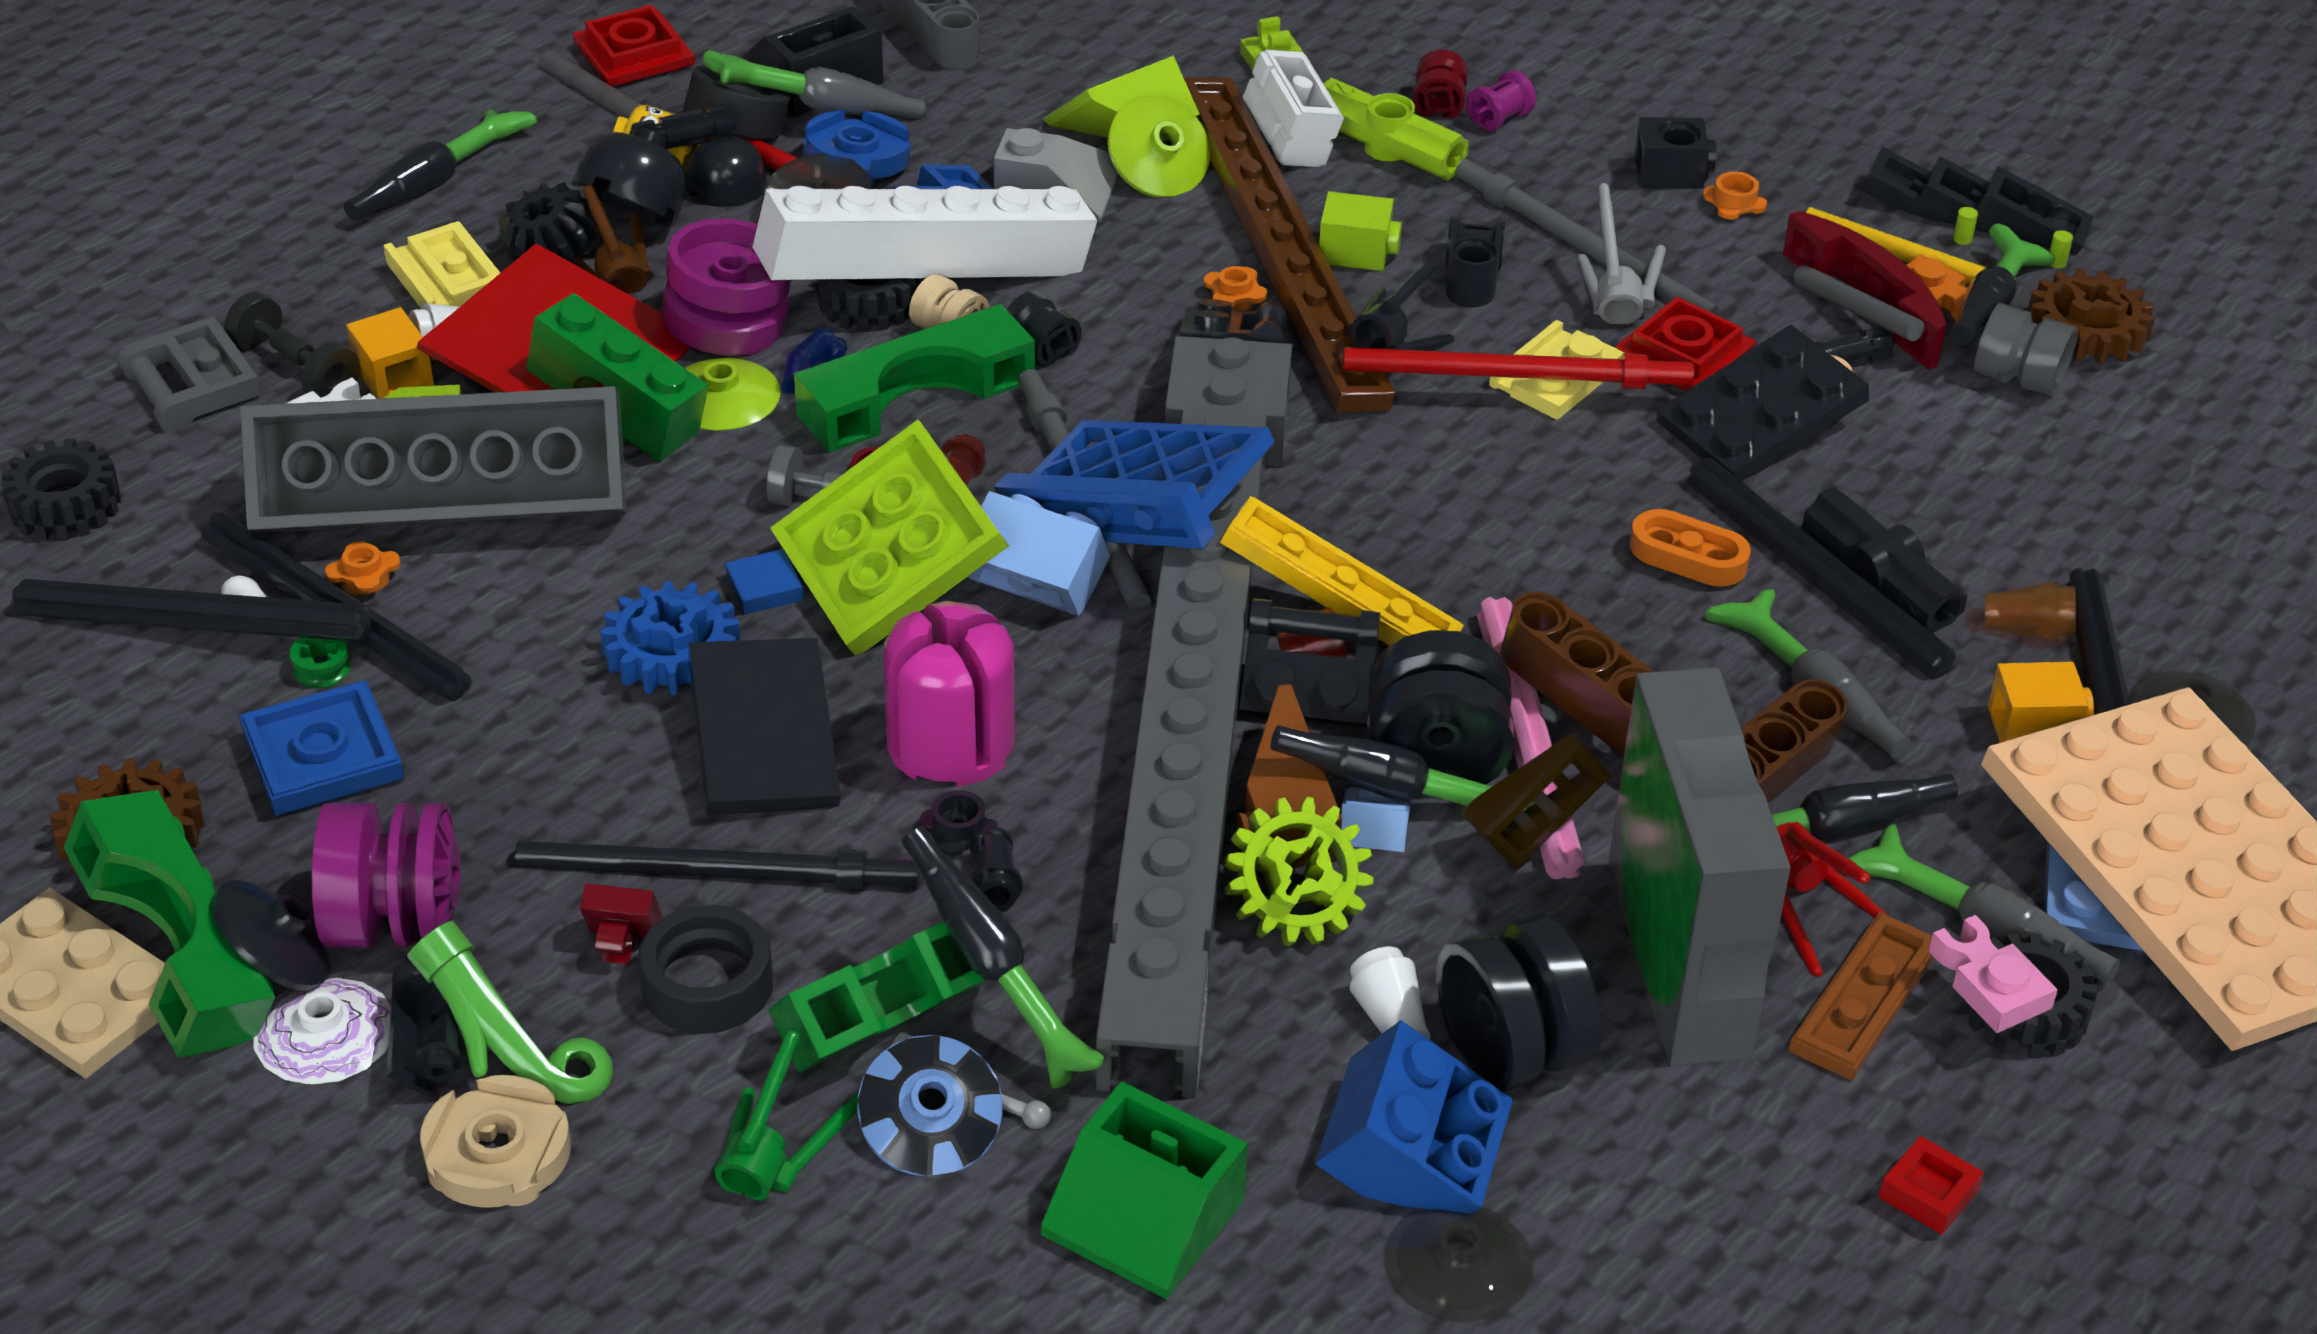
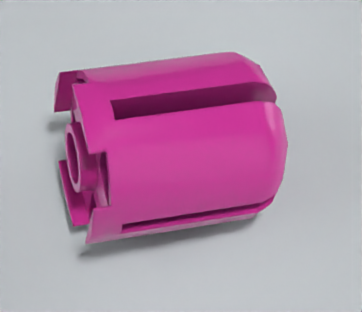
(949, 693)

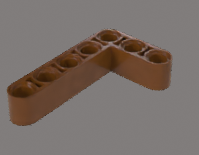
(1596, 683)

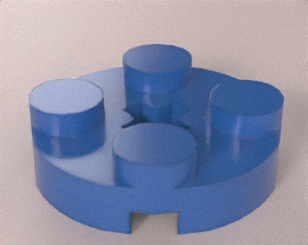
(874, 143)

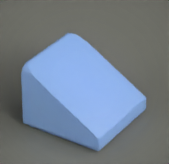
(1380, 819)

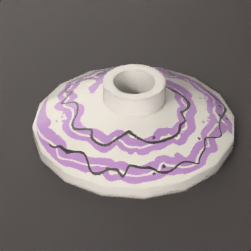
(327, 1047)

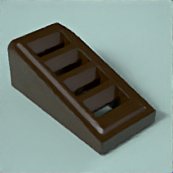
(1518, 832)

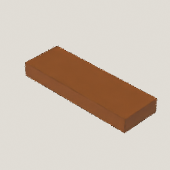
(1864, 997)

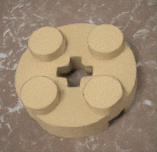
(500, 1175)

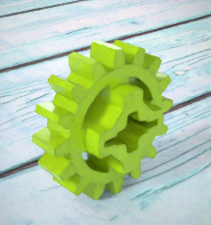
(1274, 859)

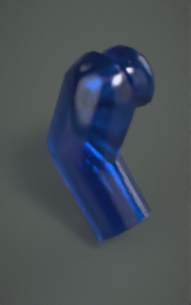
(818, 346)

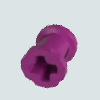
(1502, 100)

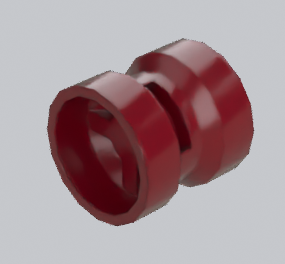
(1441, 72)

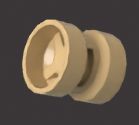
(940, 301)

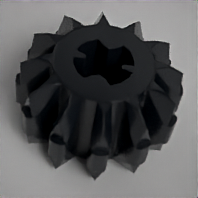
(550, 218)

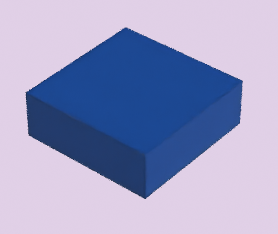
(764, 581)

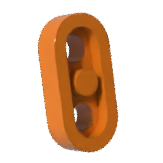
(1690, 547)

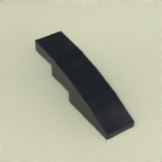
(2002, 199)

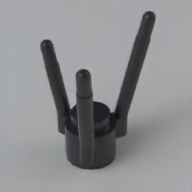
(1385, 324)

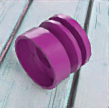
(376, 874)

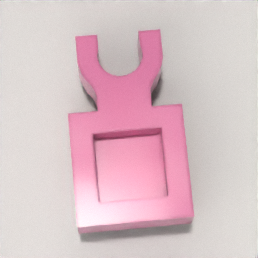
(1993, 981)

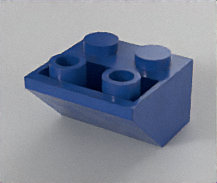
(1414, 1125)

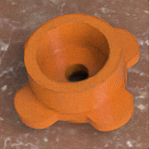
(1735, 195)
(1236, 286)
(363, 568)

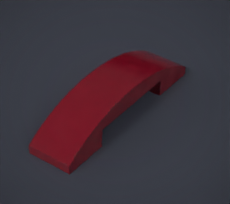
(1872, 270)

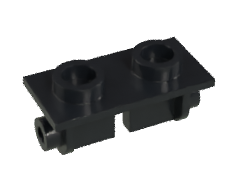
(421, 1036)

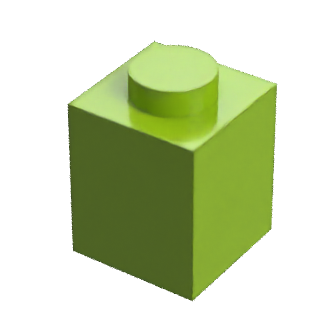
(1359, 231)

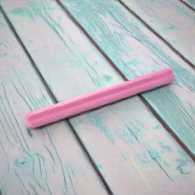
(1562, 850)

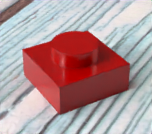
(1931, 1184)

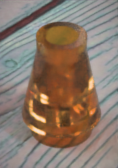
(2033, 611)

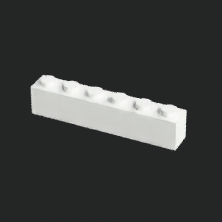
(922, 232)

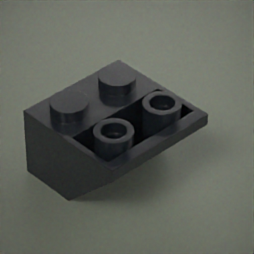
(836, 41)

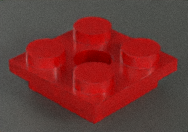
(632, 46)
(1689, 335)

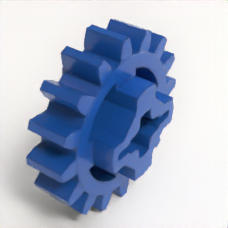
(653, 634)

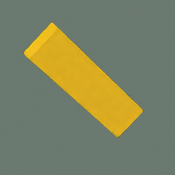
(1329, 573)

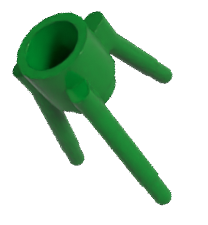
(755, 1152)

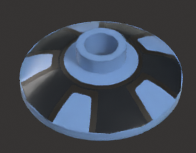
(926, 1139)

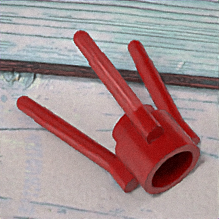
(1810, 864)

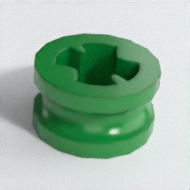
(319, 674)

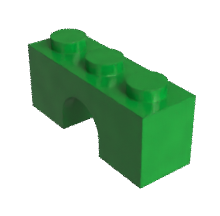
(582, 346)
(874, 996)

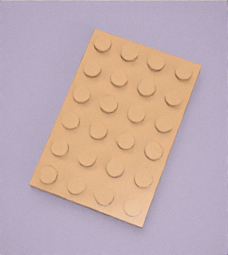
(2185, 852)

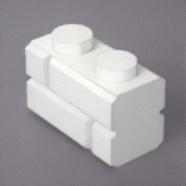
(1292, 108)

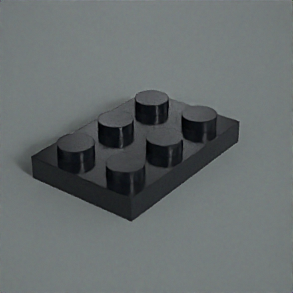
(1764, 403)

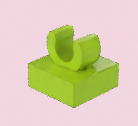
(1268, 38)

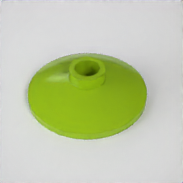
(1145, 160)
(737, 392)

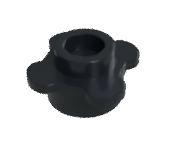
(955, 820)

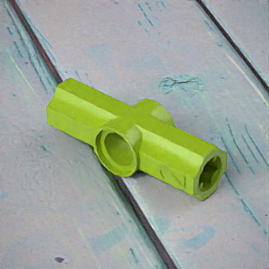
(1394, 132)

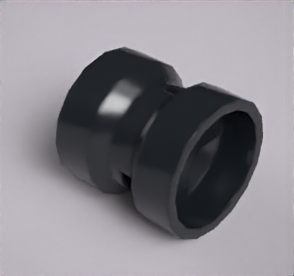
(1052, 329)

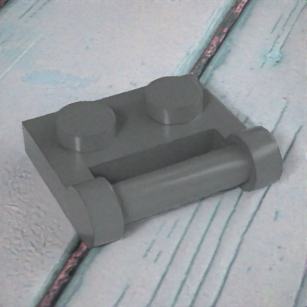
(204, 361)

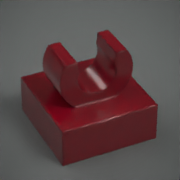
(618, 918)

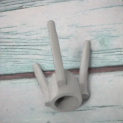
(1620, 292)

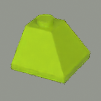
(1096, 107)

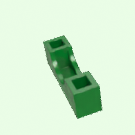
(972, 353)
(138, 857)

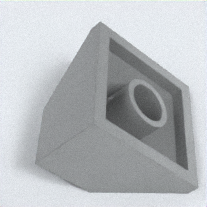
(1048, 160)

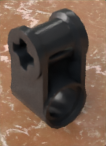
(1473, 262)

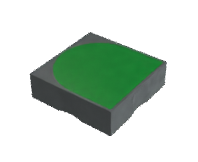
(1696, 866)

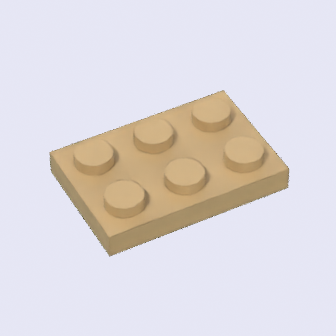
(74, 983)

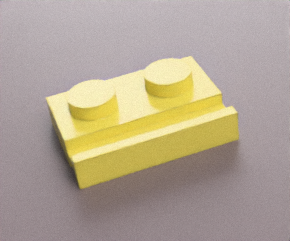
(441, 266)
(1550, 395)

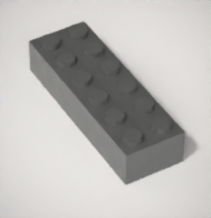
(433, 459)

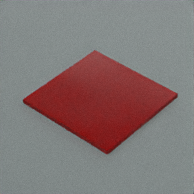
(493, 329)

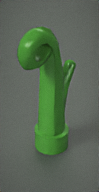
(485, 1019)

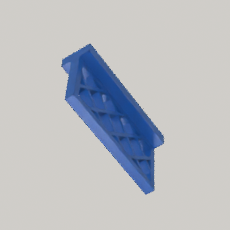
(1138, 504)

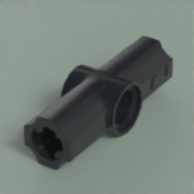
(1885, 558)

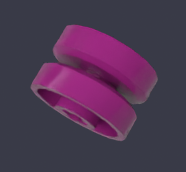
(720, 291)

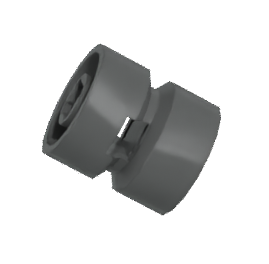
(2025, 349)

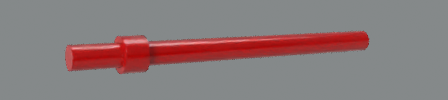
(1632, 370)

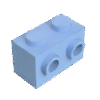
(1048, 554)

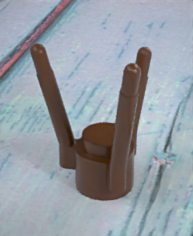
(615, 261)

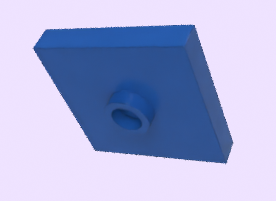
(321, 747)

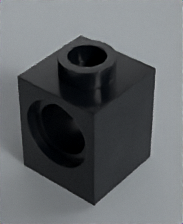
(1673, 153)

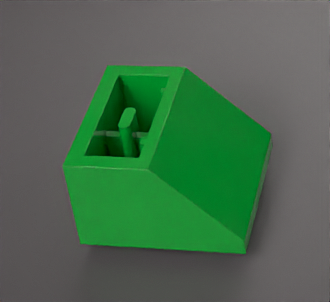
(1146, 1190)

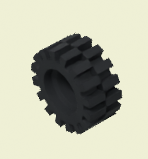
(866, 304)
(88, 503)
(2071, 1007)

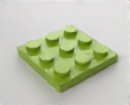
(888, 537)

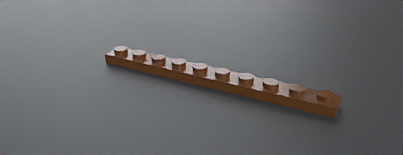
(1285, 245)

